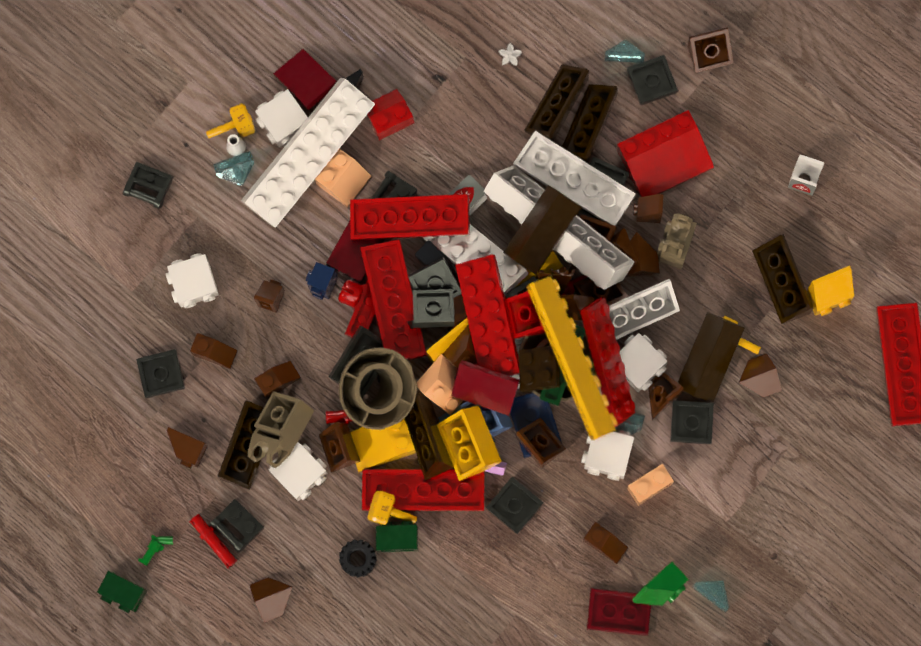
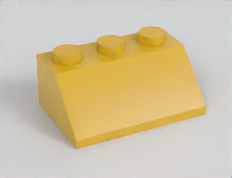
(469, 442)

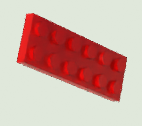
(409, 217)
(392, 298)
(488, 315)
(901, 357)
(607, 360)
(417, 494)

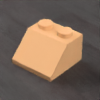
(342, 177)
(438, 384)

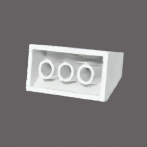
(643, 308)

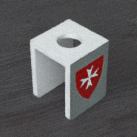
(807, 166)
(474, 190)

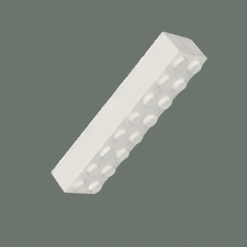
(308, 152)
(580, 242)

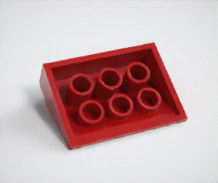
(665, 155)

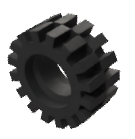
(357, 545)

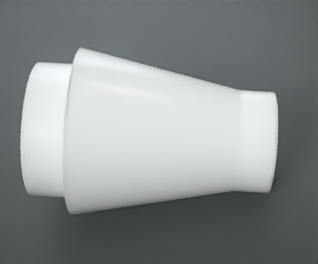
(237, 148)

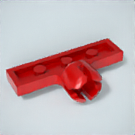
(360, 300)

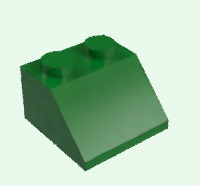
(663, 587)

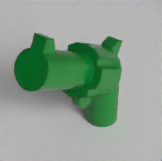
(155, 546)

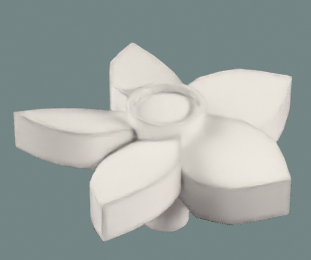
(510, 55)

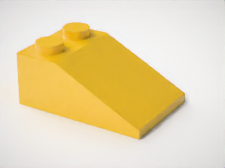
(831, 291)
(382, 446)

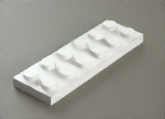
(574, 179)
(476, 245)

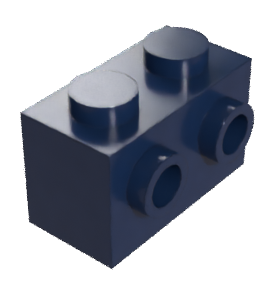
(321, 281)

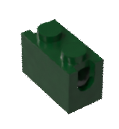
(397, 537)
(122, 592)

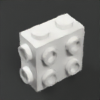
(280, 117)
(192, 281)
(642, 361)
(608, 455)
(300, 472)

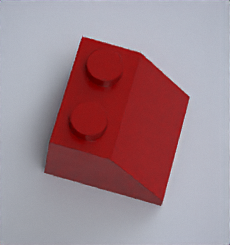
(390, 114)
(523, 316)

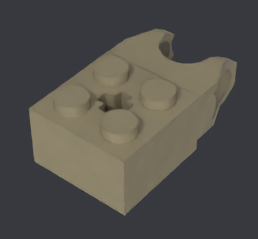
(678, 240)
(279, 428)

